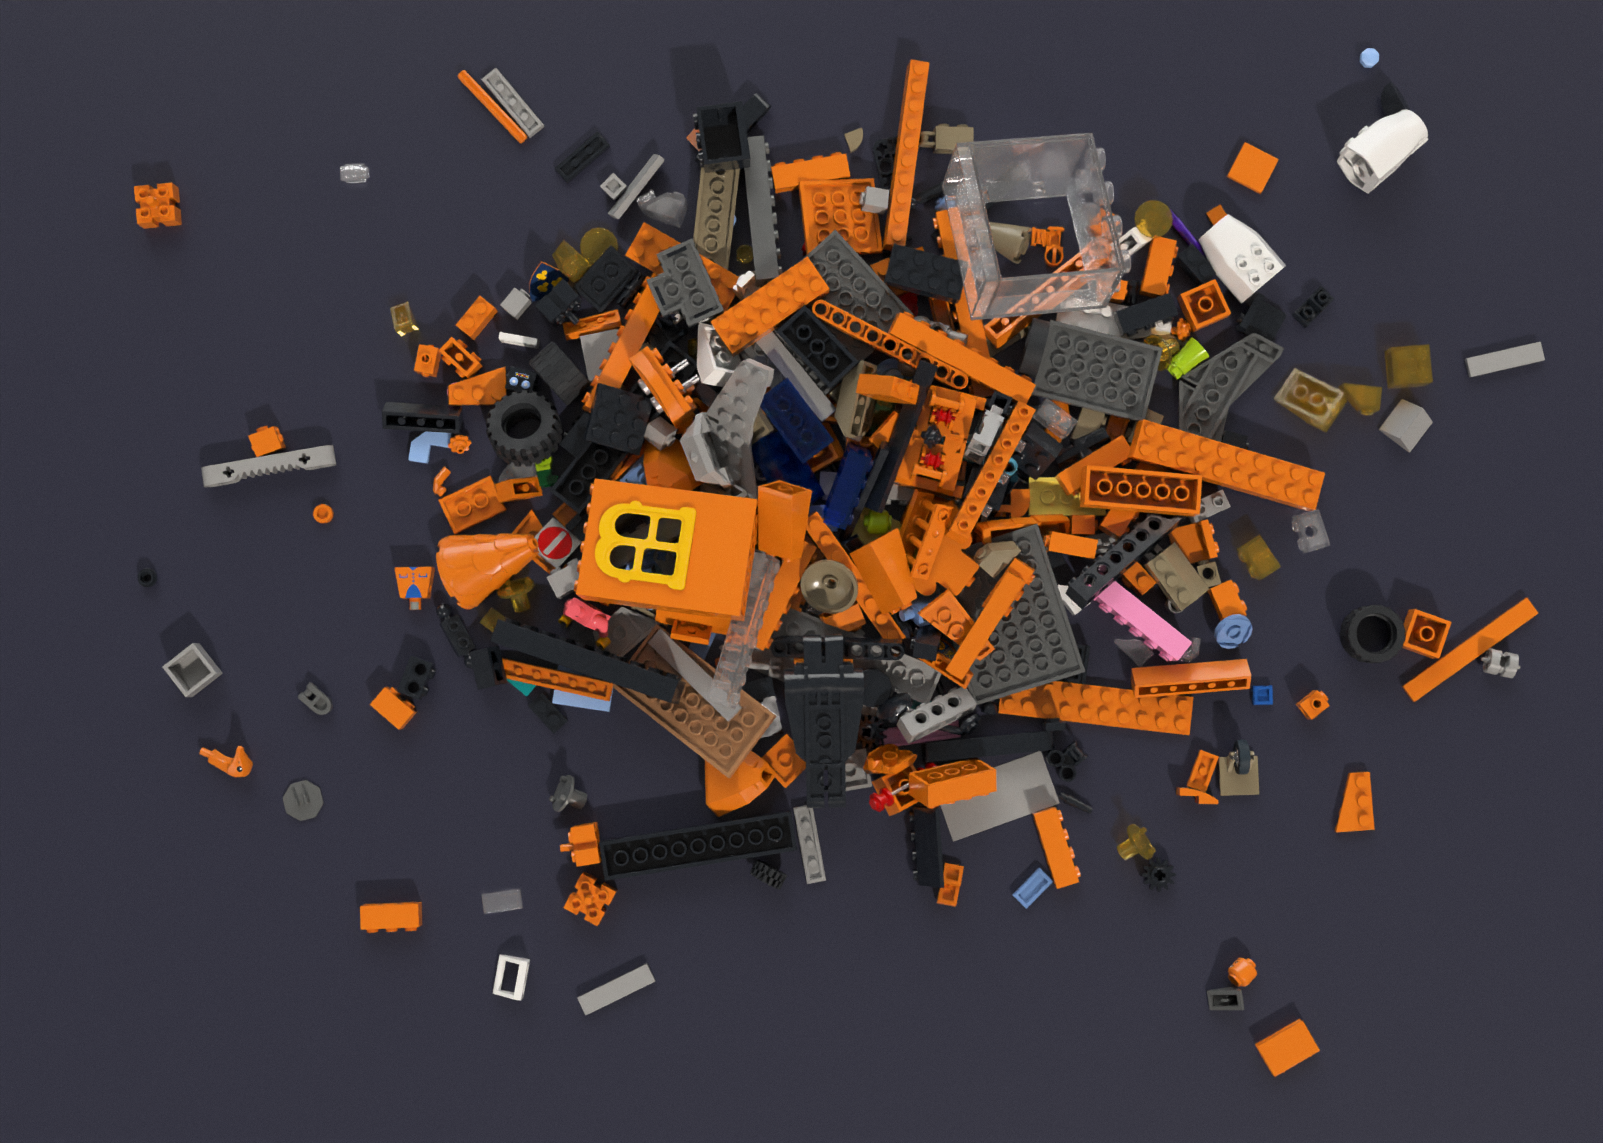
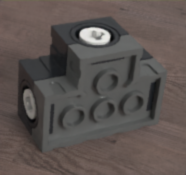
(685, 286)

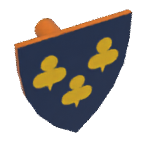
(543, 280)

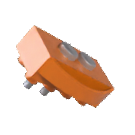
(658, 381)

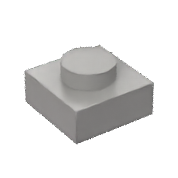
(613, 186)

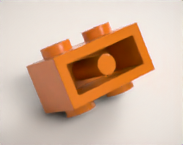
(455, 354)

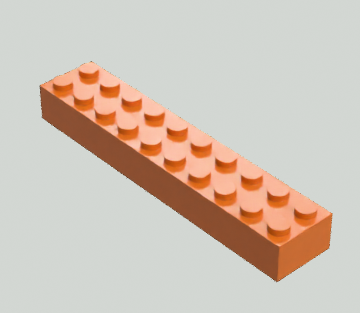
(1226, 465)

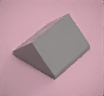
(1406, 424)

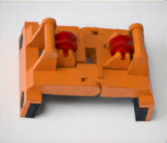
(942, 460)

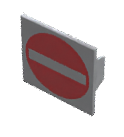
(556, 543)

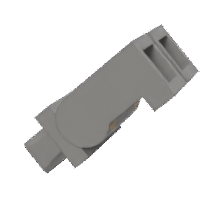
(985, 434)

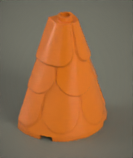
(1047, 522)
(481, 563)

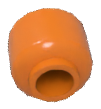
(1242, 972)

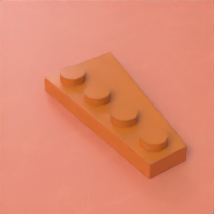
(952, 620)

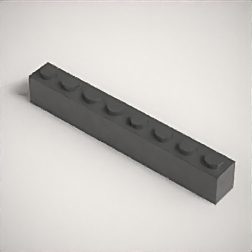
(760, 213)

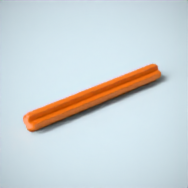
(492, 106)

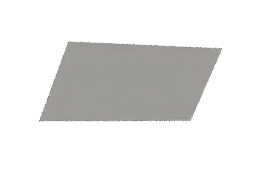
(1021, 790)

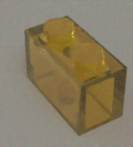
(1258, 558)

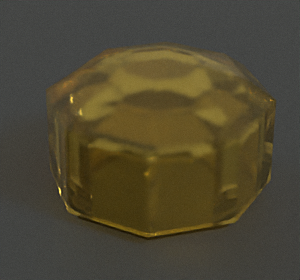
(745, 254)

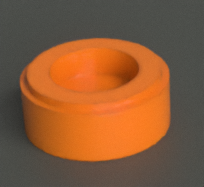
(323, 513)

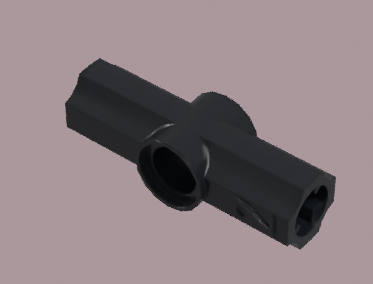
(1082, 447)

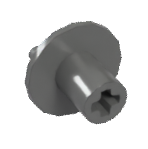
(567, 795)

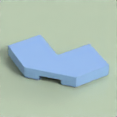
(421, 446)

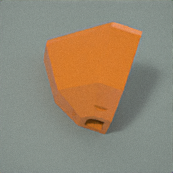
(668, 467)
(745, 785)

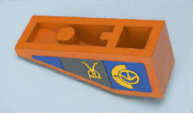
(944, 657)

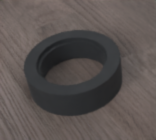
(1034, 348)

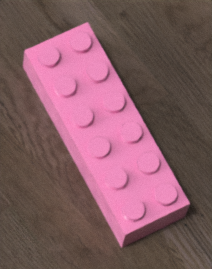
(1142, 622)

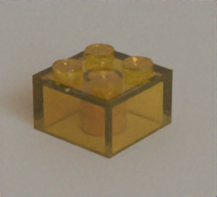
(1408, 366)

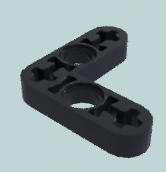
(889, 143)

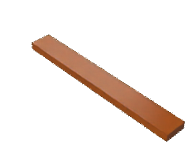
(1470, 649)

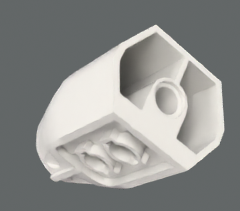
(1381, 149)
(1239, 257)

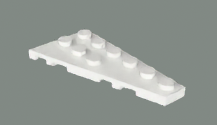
(1103, 321)

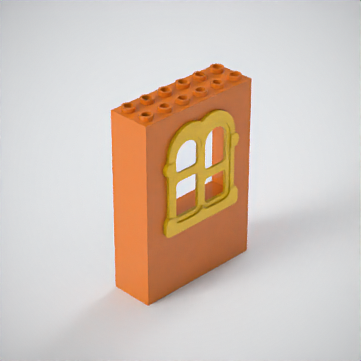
(711, 557)

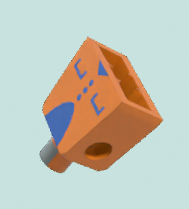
(414, 584)

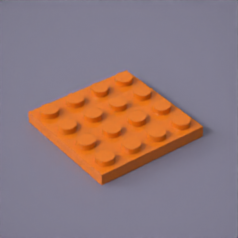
(836, 206)

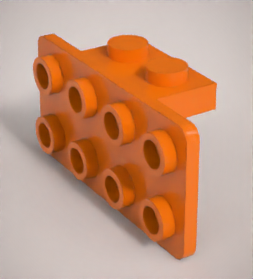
(692, 627)

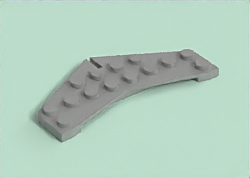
(733, 421)

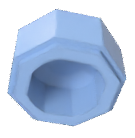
(1369, 57)

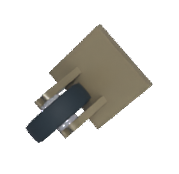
(1239, 771)

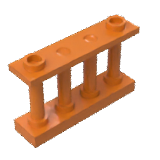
(912, 527)

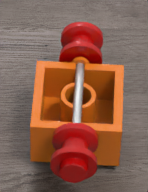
(894, 791)

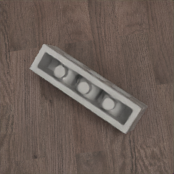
(913, 730)

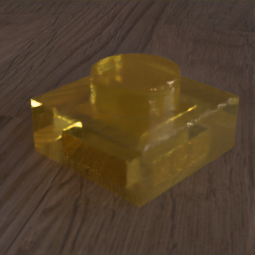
(491, 618)

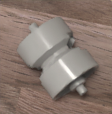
(1497, 662)

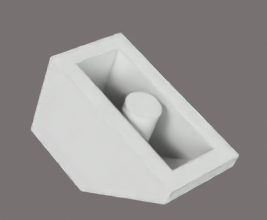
(1133, 240)

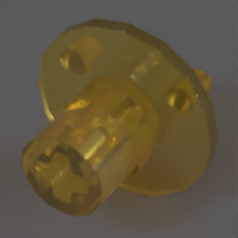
(1153, 219)
(1170, 347)
(517, 592)
(1136, 844)

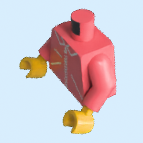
(588, 616)

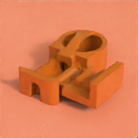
(1051, 239)

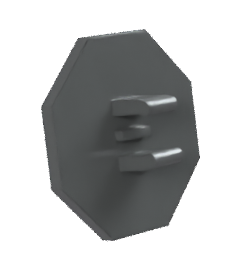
(303, 800)

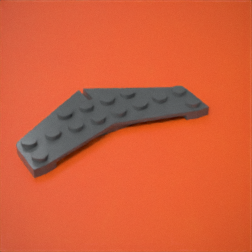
(1220, 383)

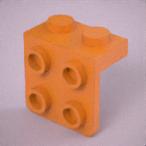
(1195, 541)

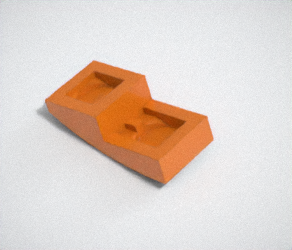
(1200, 797)
(952, 883)

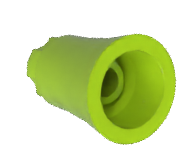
(1187, 358)

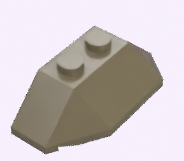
(854, 410)

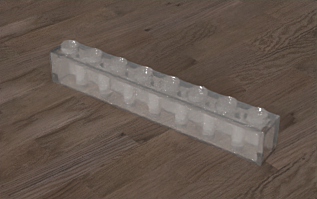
(742, 635)

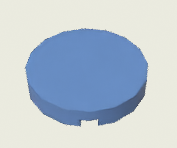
(1233, 631)

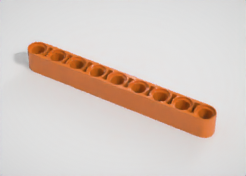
(882, 337)

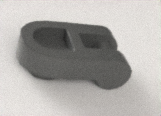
(321, 704)

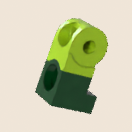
(545, 473)

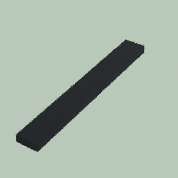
(900, 438)

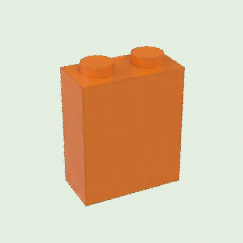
(887, 388)
(1070, 544)

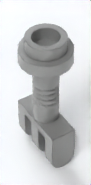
(768, 666)

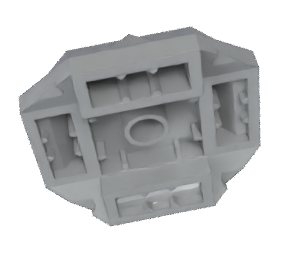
(702, 454)

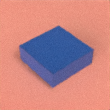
(1262, 695)

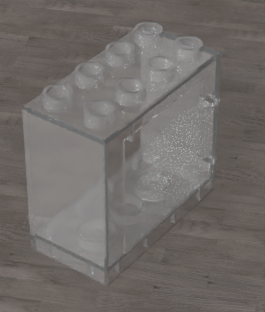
(1019, 171)

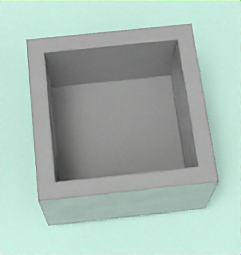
(192, 670)

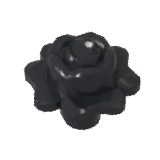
(931, 436)

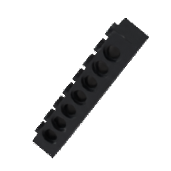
(1084, 594)

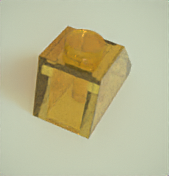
(570, 261)
(1363, 397)

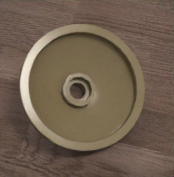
(828, 595)

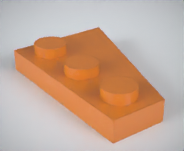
(1357, 806)

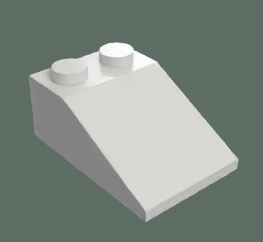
(713, 358)

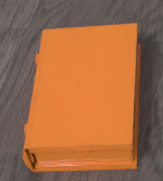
(1287, 1047)

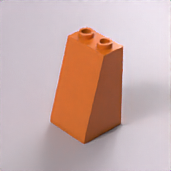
(782, 519)
(886, 572)

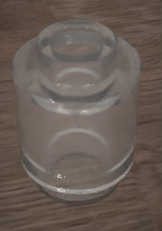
(354, 173)

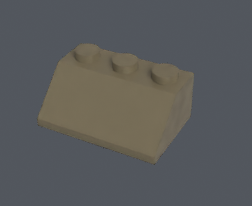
(1176, 577)

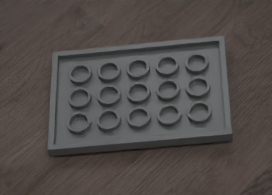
(1097, 371)

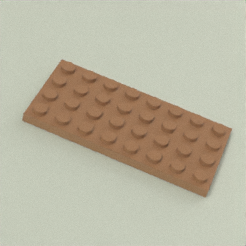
(696, 720)

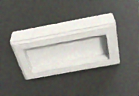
(519, 340)

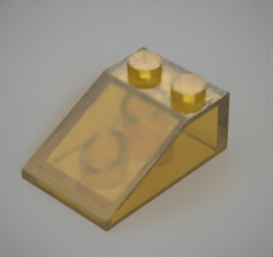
(1311, 399)

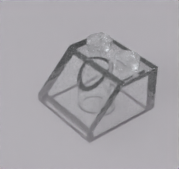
(667, 208)

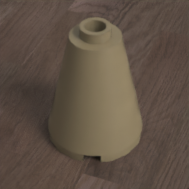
(1010, 240)

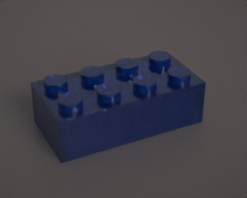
(795, 421)
(781, 463)
(847, 486)

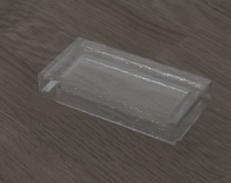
(502, 901)

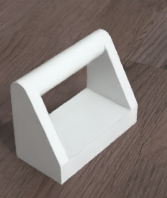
(521, 977)

